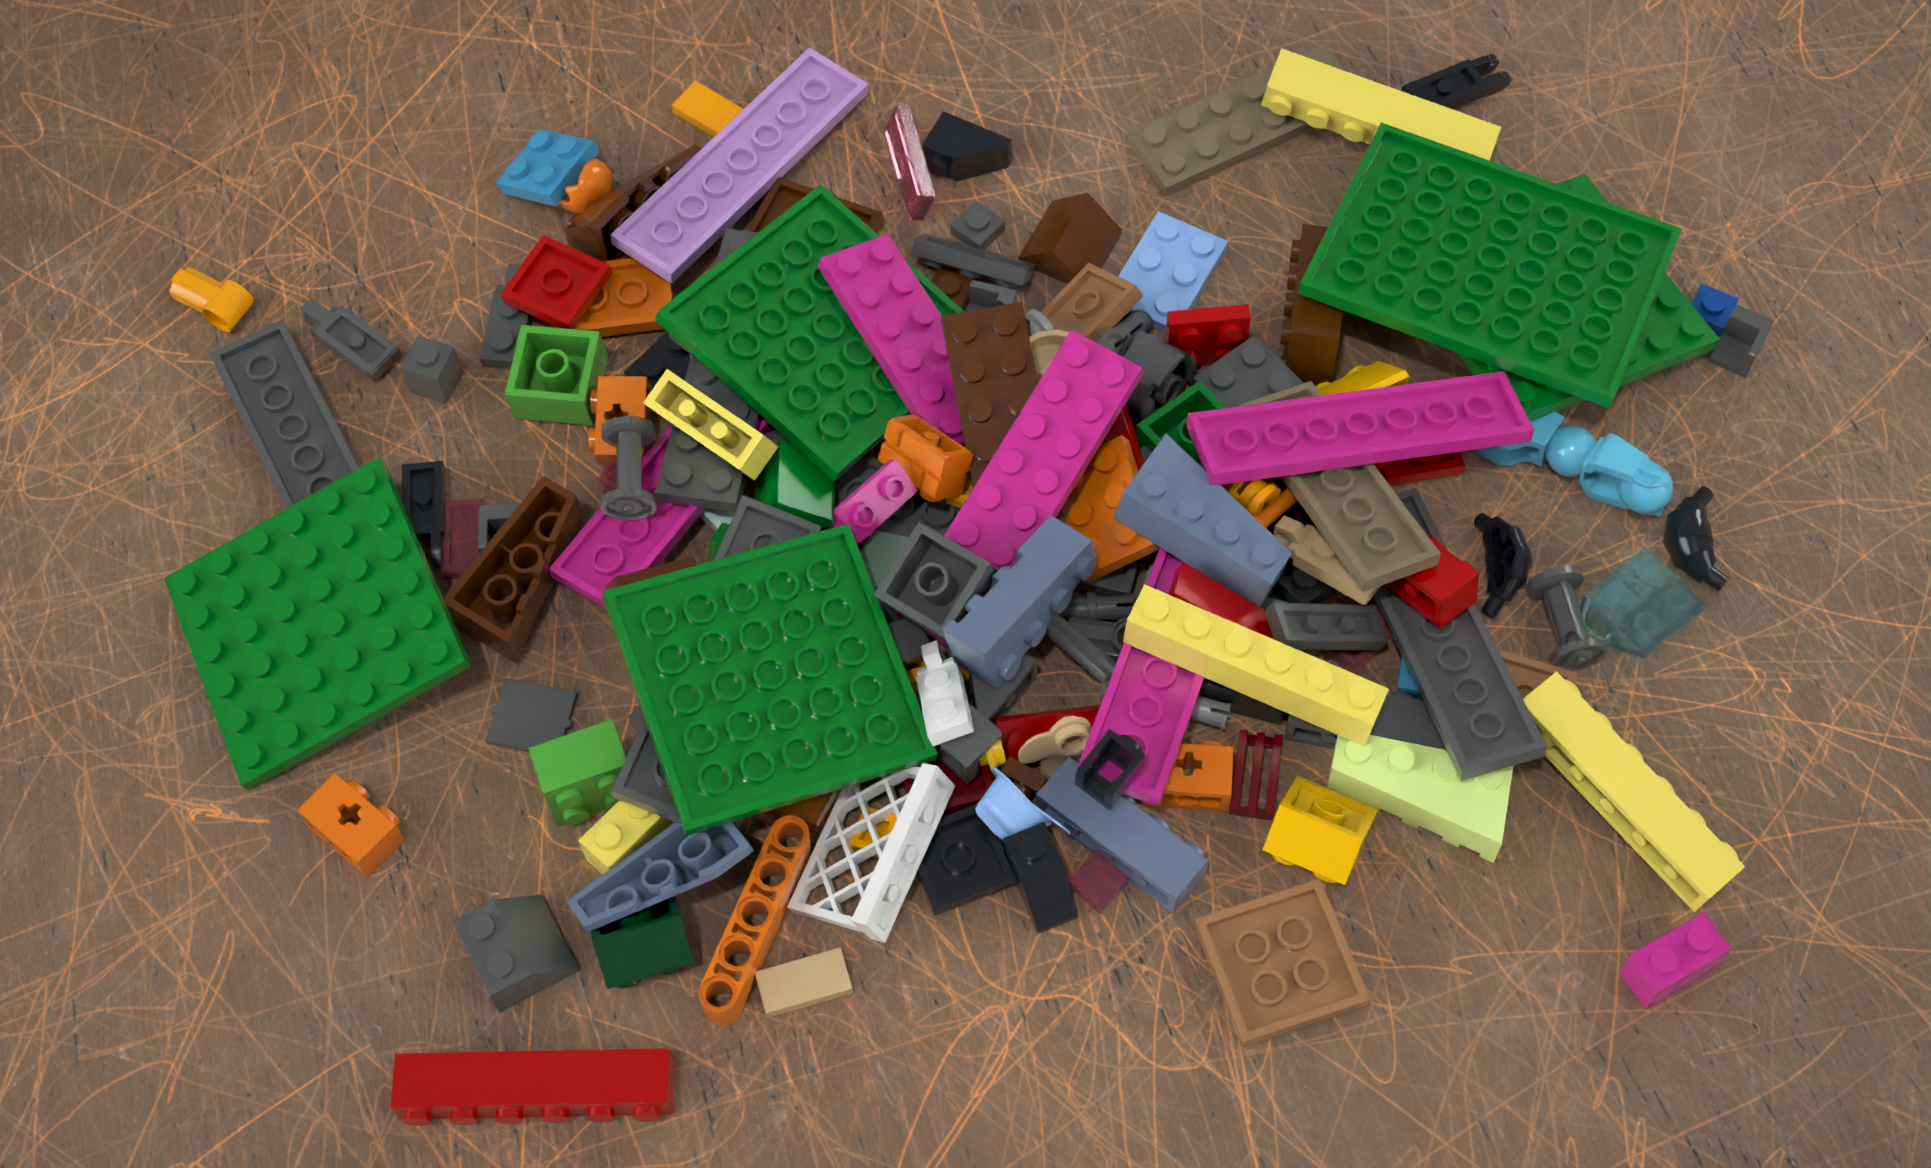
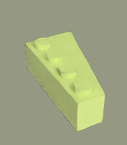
(1424, 790)

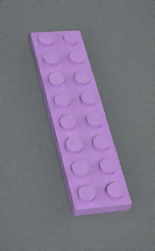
(739, 165)

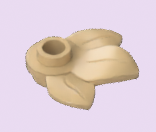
(1053, 747)

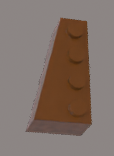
(1314, 326)
(511, 578)

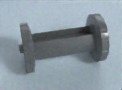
(629, 437)
(1557, 590)

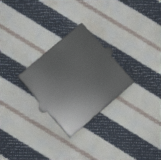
(530, 715)

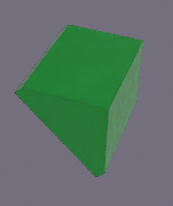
(796, 486)

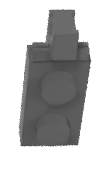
(502, 328)
(351, 339)

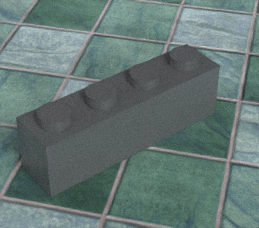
(1399, 719)

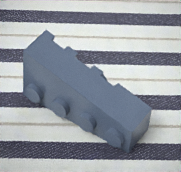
(1201, 523)
(1021, 602)

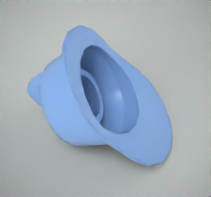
(1008, 809)

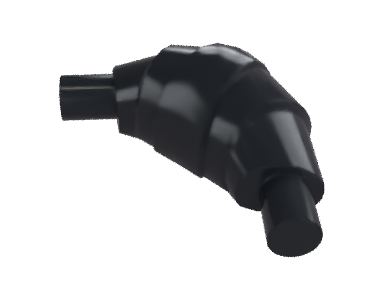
(1691, 540)
(1506, 560)

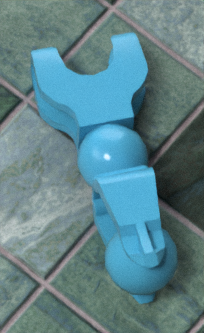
(1607, 468)

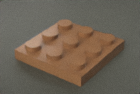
(1281, 962)

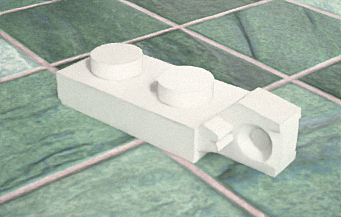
(942, 696)

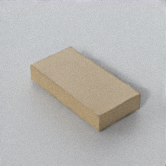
(803, 982)

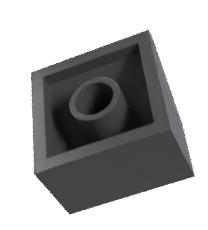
(516, 948)

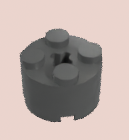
(1164, 375)

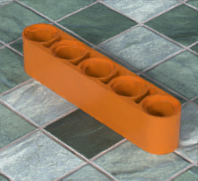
(755, 939)

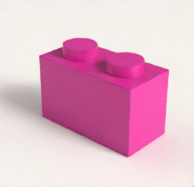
(1675, 960)

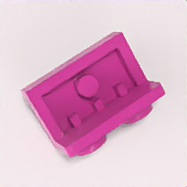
(875, 500)

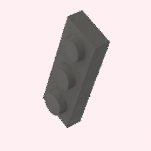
(972, 260)
(1326, 626)

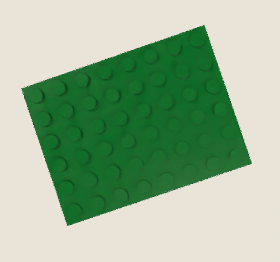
(1492, 264)

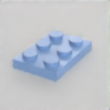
(1172, 267)

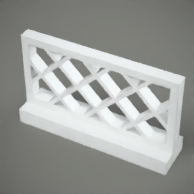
(898, 851)

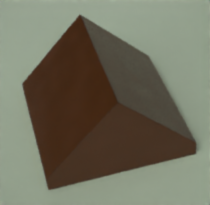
(1070, 237)

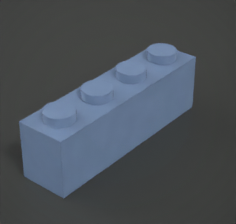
(1126, 837)

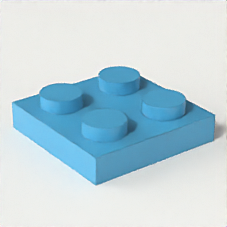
(547, 167)

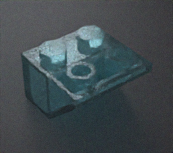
(1639, 606)

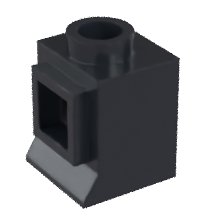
(1120, 751)

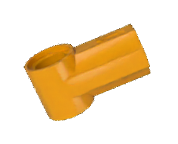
(218, 302)

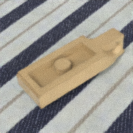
(1317, 558)

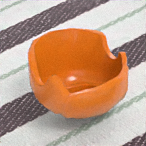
(592, 184)

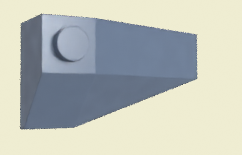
(659, 871)

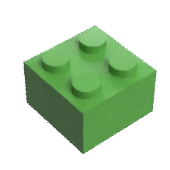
(555, 374)
(579, 772)

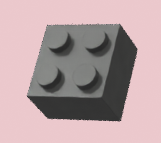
(1247, 374)
(934, 580)

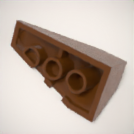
(593, 227)

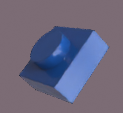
(1714, 307)

